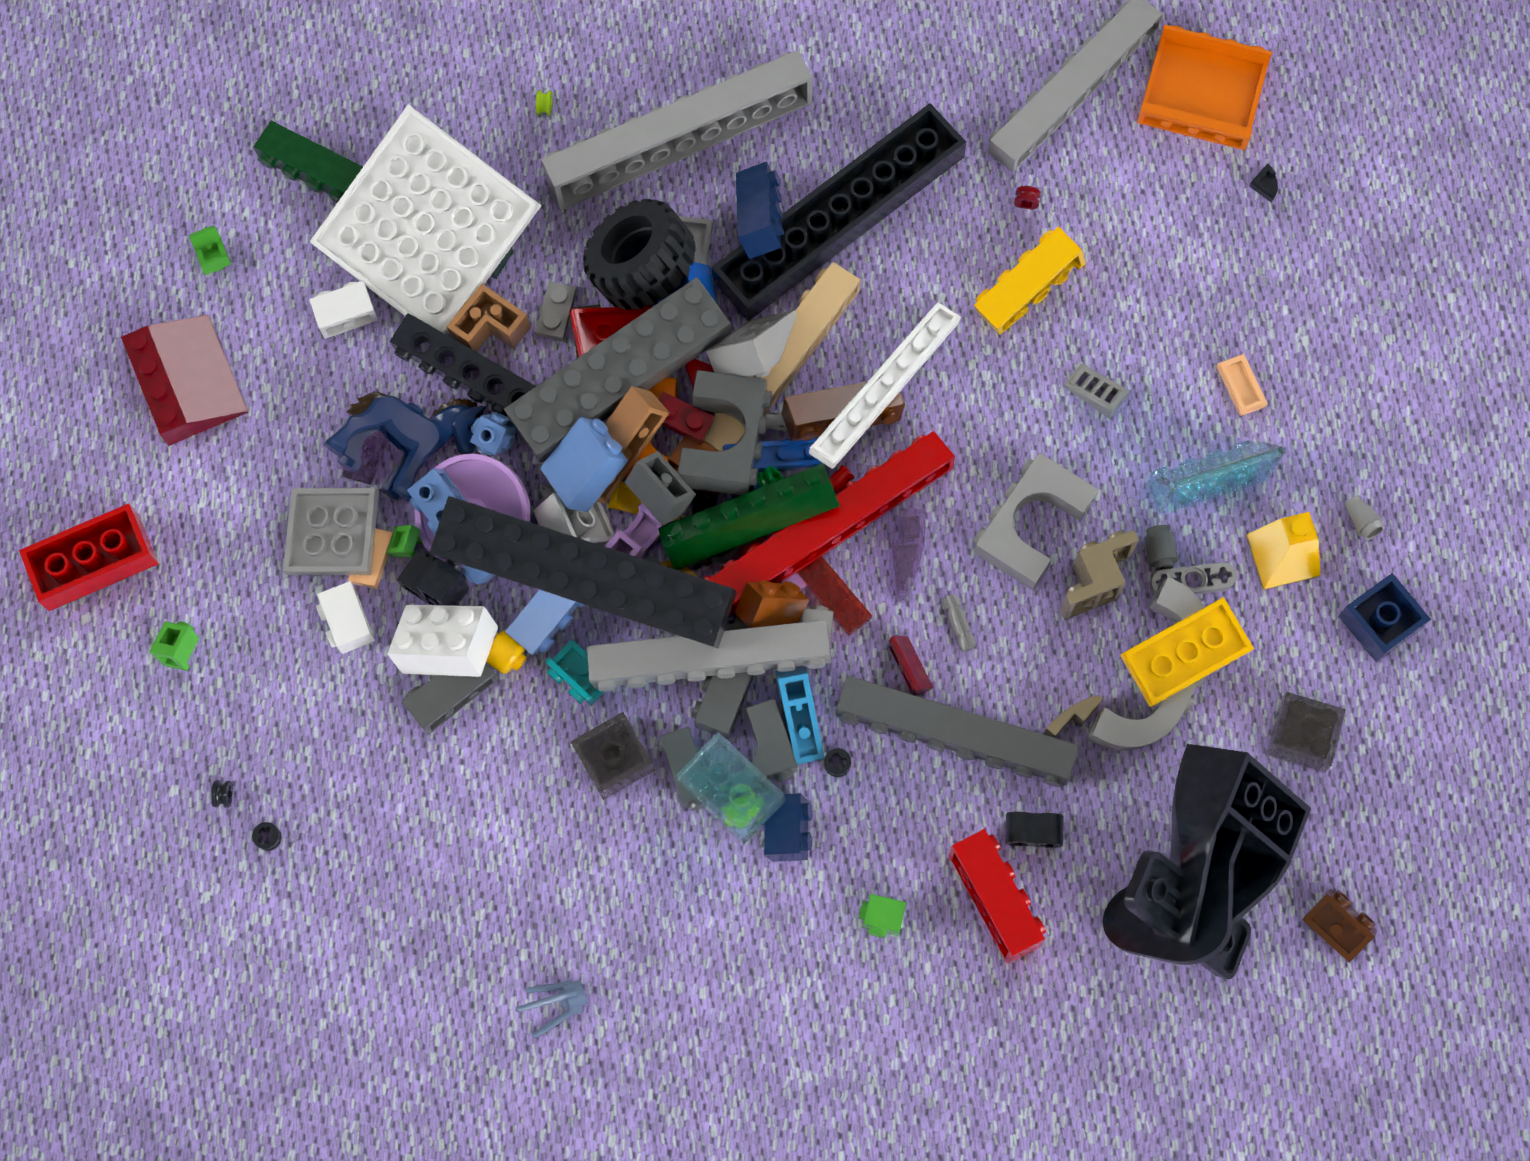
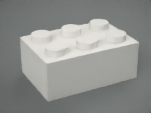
(443, 640)

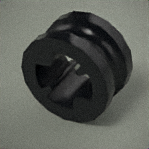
(832, 770)
(221, 793)
(257, 837)

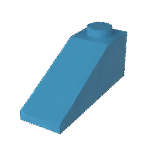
(800, 714)

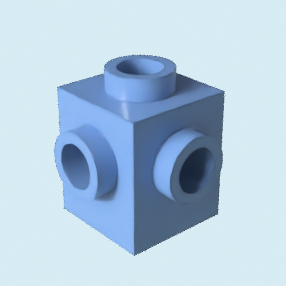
(501, 433)

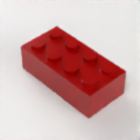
(88, 557)
(997, 896)

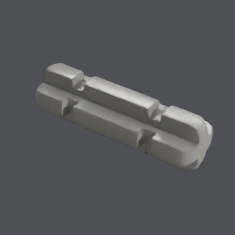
(959, 623)

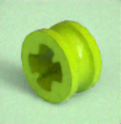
(544, 102)

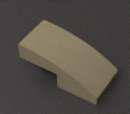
(1078, 713)

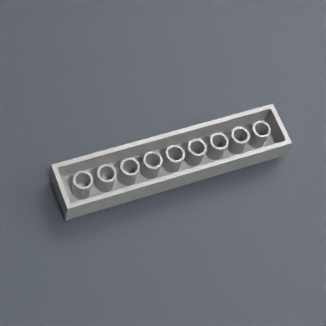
(678, 129)

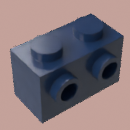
(788, 832)

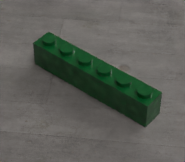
(748, 517)

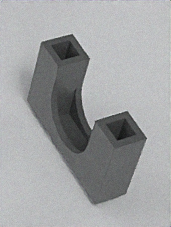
(731, 469)
(772, 757)

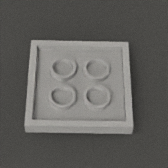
(331, 531)

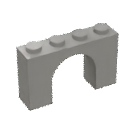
(1043, 482)

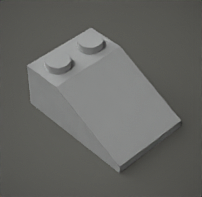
(753, 346)

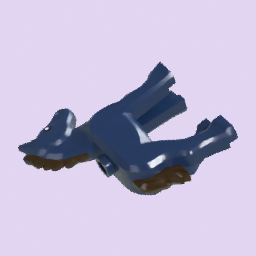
(407, 430)

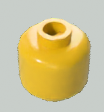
(505, 653)

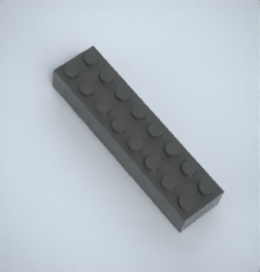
(633, 356)

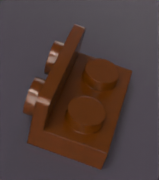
(1341, 924)

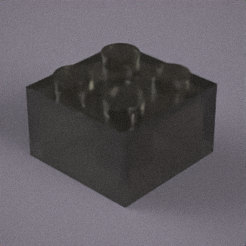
(1305, 732)
(612, 755)

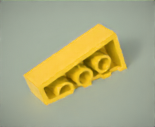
(1029, 279)

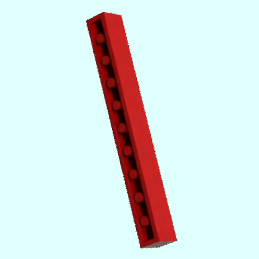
(860, 505)

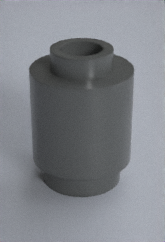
(1161, 547)

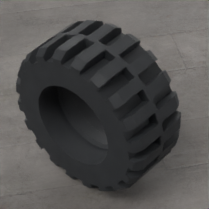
(639, 254)

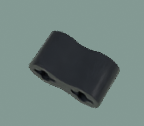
(1034, 829)

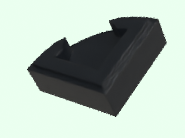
(1266, 183)

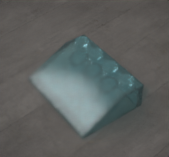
(1213, 476)

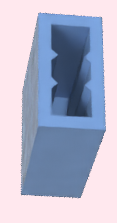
(584, 464)

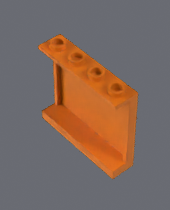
(1204, 87)

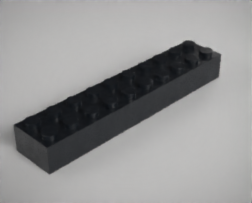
(842, 210)
(583, 572)

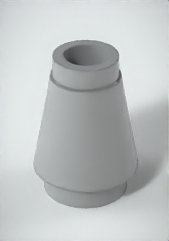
(1365, 519)

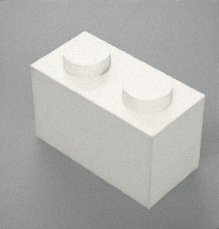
(343, 309)
(345, 618)

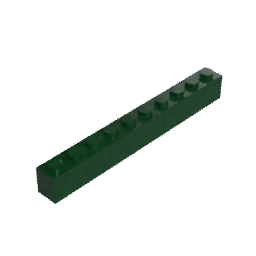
(314, 165)

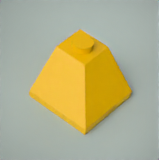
(1286, 550)

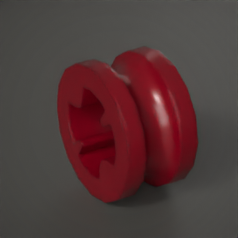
(1027, 197)

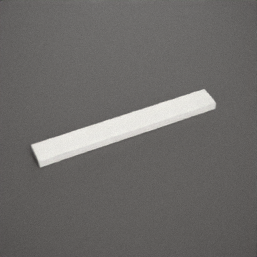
(884, 385)

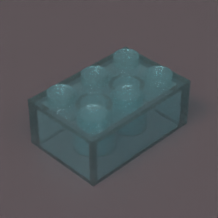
(730, 788)

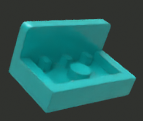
(572, 668)

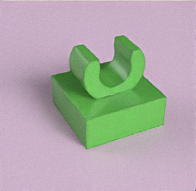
(404, 541)

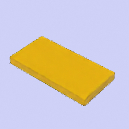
(1186, 652)

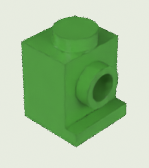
(174, 645)

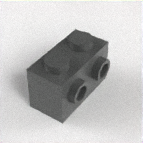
(660, 488)

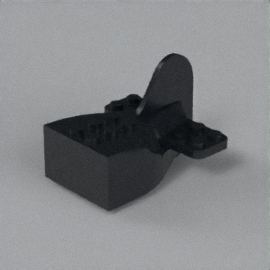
(1227, 853)

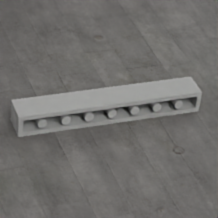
(1073, 83)
(681, 658)

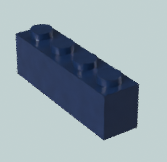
(759, 209)

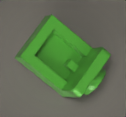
(210, 249)

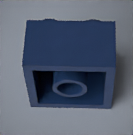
(1384, 617)

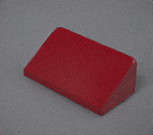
(909, 665)

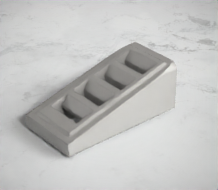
(1099, 403)

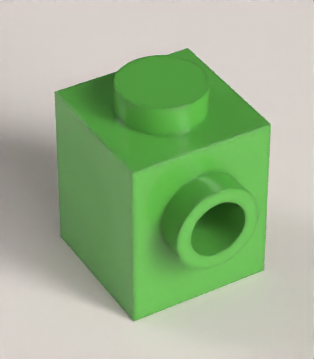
(882, 915)

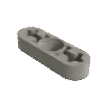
(1216, 584)

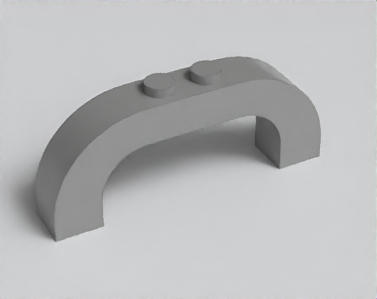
(1125, 734)

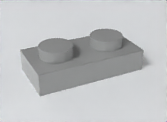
(555, 311)

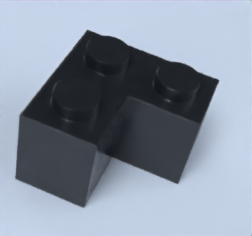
(434, 580)

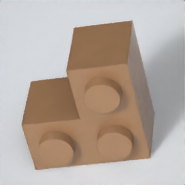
(486, 315)

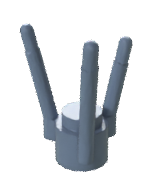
(570, 994)

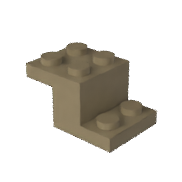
(1098, 573)

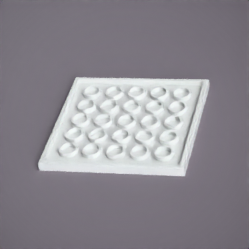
(424, 221)

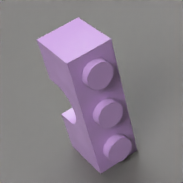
(639, 536)

